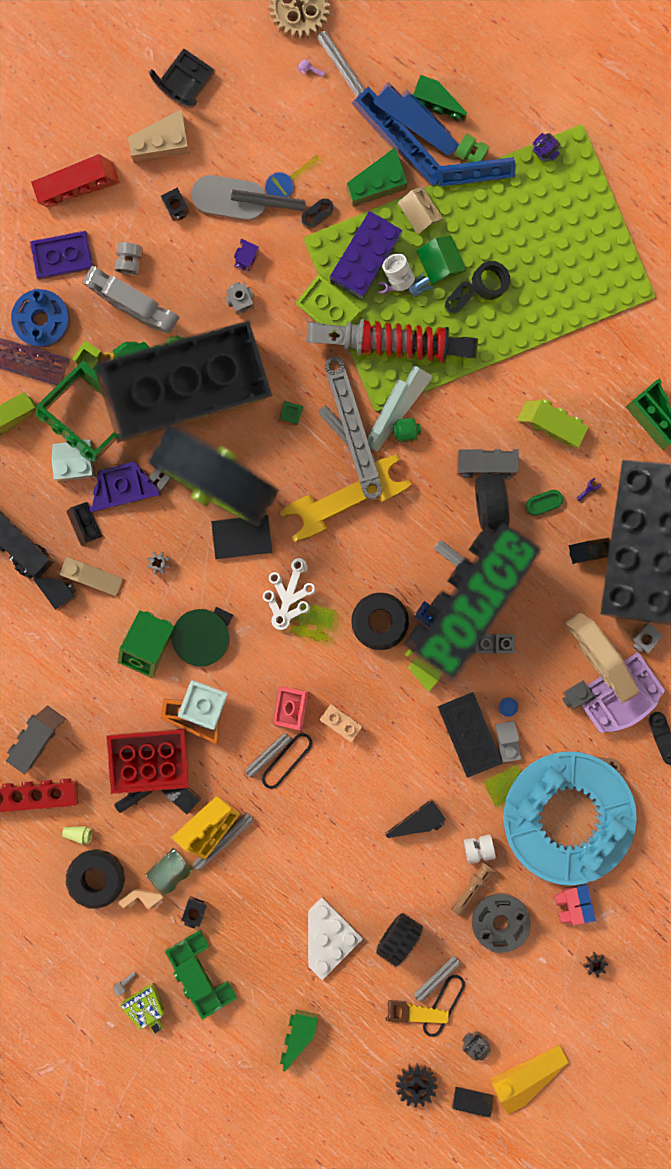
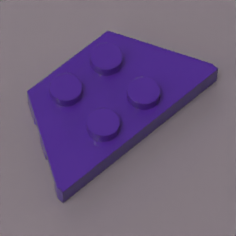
(122, 486)

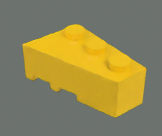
(207, 828)

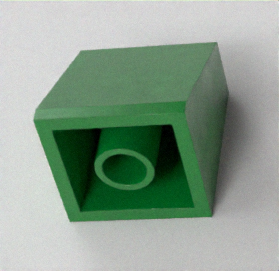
(145, 643)

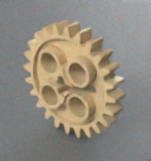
(282, 12)

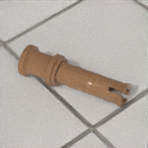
(478, 880)

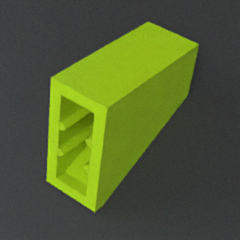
(15, 411)

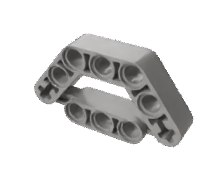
(130, 301)

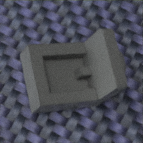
(577, 695)

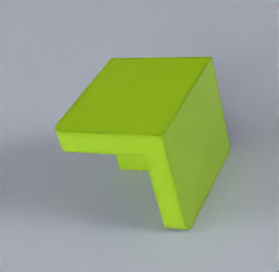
(88, 354)

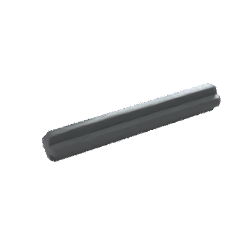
(267, 200)

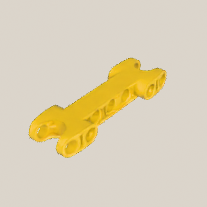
(316, 512)

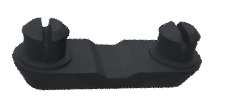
(661, 735)

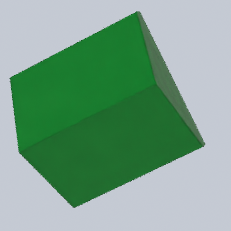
(440, 259)

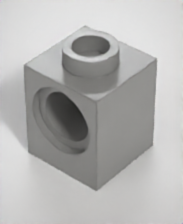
(654, 636)

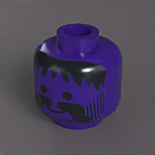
(546, 147)

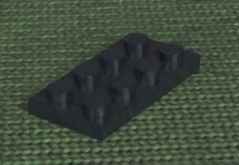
(469, 734)

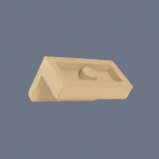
(419, 209)

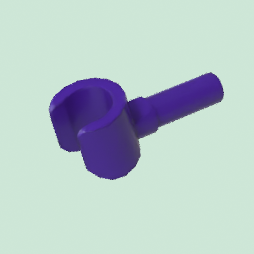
(589, 488)

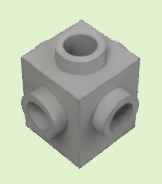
(240, 304)

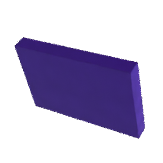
(61, 255)

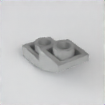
(496, 644)

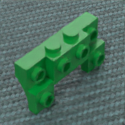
(194, 977)

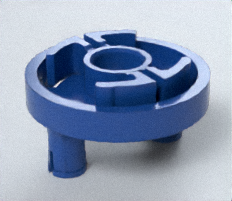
(40, 302)

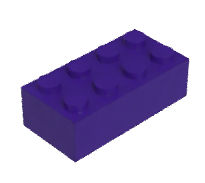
(365, 255)

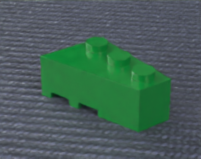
(378, 180)
(653, 413)

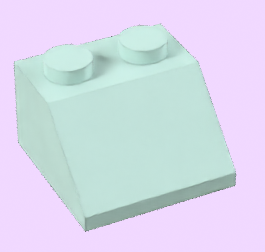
(70, 464)

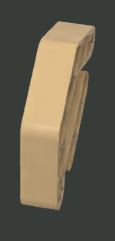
(602, 656)

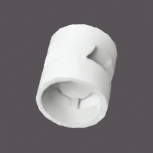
(398, 272)
(479, 849)

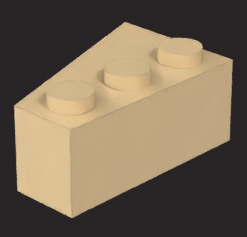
(160, 139)

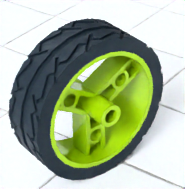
(213, 475)

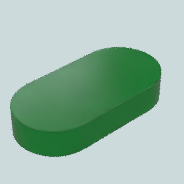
(544, 502)

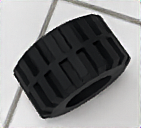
(399, 939)

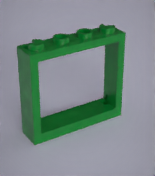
(89, 375)

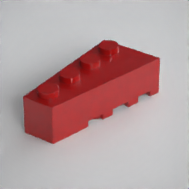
(75, 181)

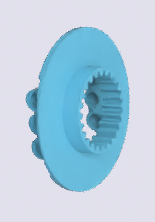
(602, 850)

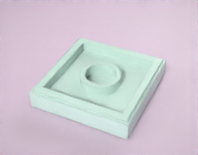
(202, 704)

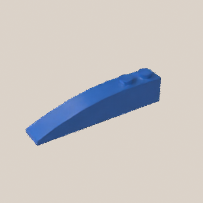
(397, 136)

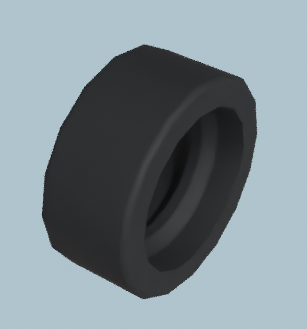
(481, 289)

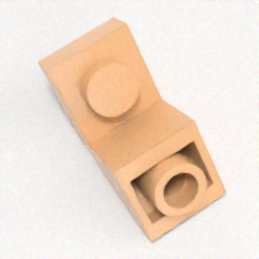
(149, 898)

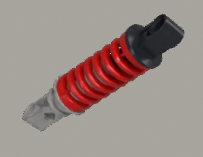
(370, 338)

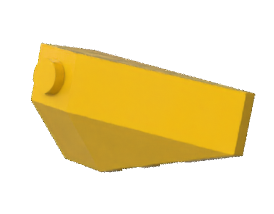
(523, 1082)

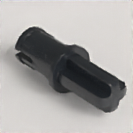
(129, 800)

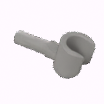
(119, 987)

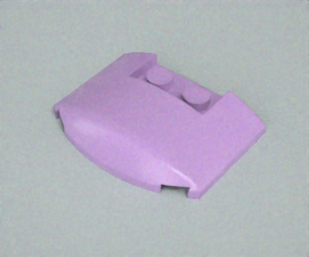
(610, 713)

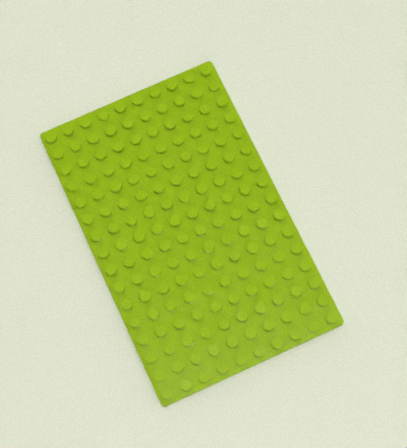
(546, 225)

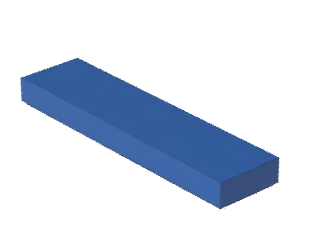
(476, 171)

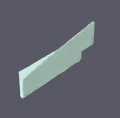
(397, 405)

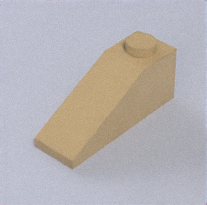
(91, 576)

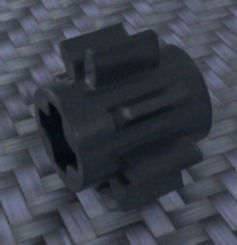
(596, 959)

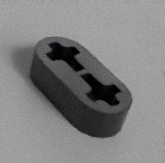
(314, 209)
(462, 300)

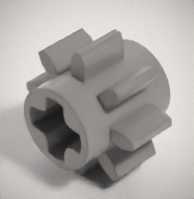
(153, 560)

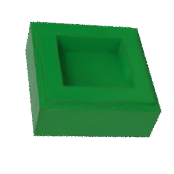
(291, 413)

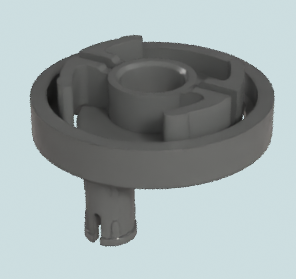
(517, 918)

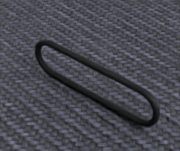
(295, 763)
(437, 1000)

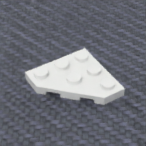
(328, 938)

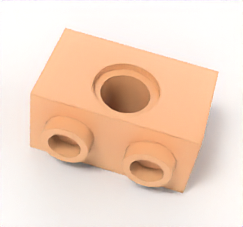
(340, 722)

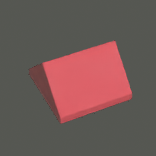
(290, 708)

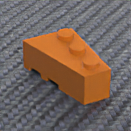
(170, 713)

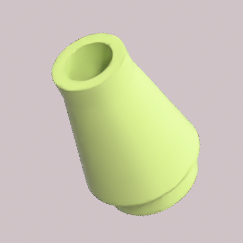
(78, 834)

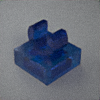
(421, 615)

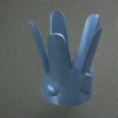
(415, 290)

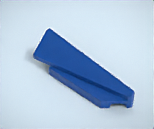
(415, 116)

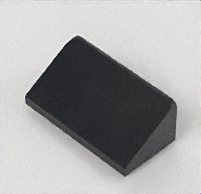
(83, 523)
(472, 1101)

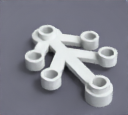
(288, 597)

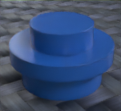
(508, 707)

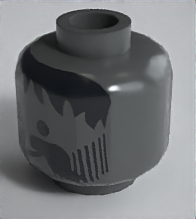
(476, 1046)

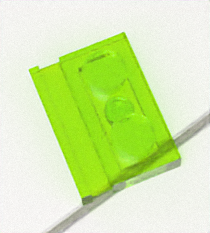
(500, 784)

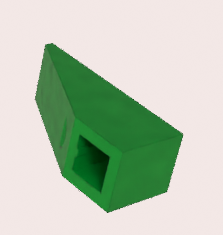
(436, 97)
(301, 1034)

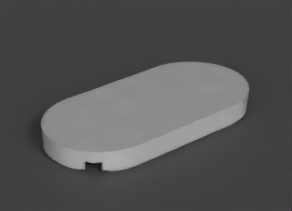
(213, 193)

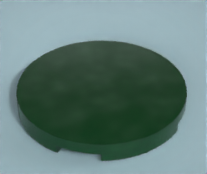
(200, 637)

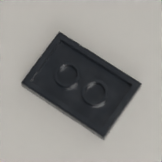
(240, 538)

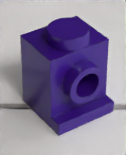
(245, 255)

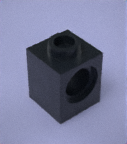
(172, 197)
(200, 906)

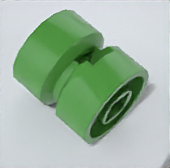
(466, 146)

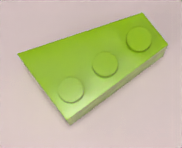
(553, 422)

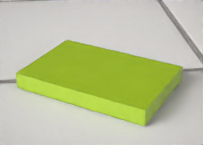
(328, 304)

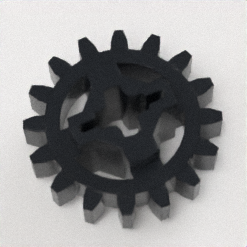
(424, 1085)

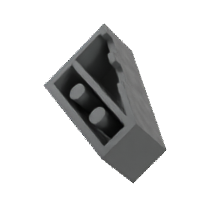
(484, 462)
(34, 739)

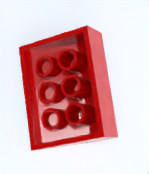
(148, 761)

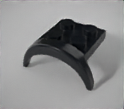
(184, 79)

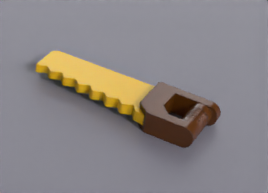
(415, 1013)

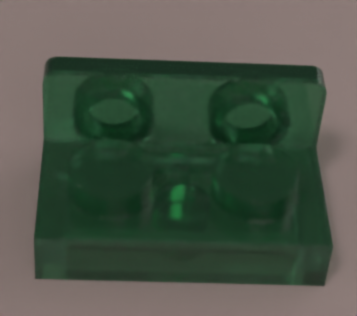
(169, 872)

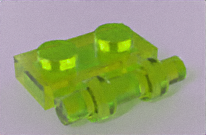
(317, 616)

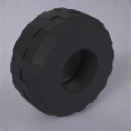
(491, 501)
(384, 640)
(77, 885)

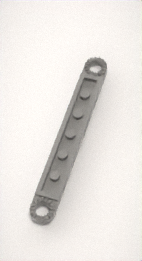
(353, 428)

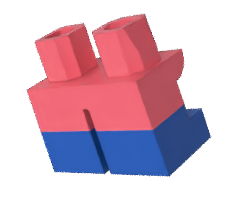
(578, 905)

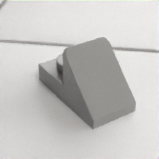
(508, 741)

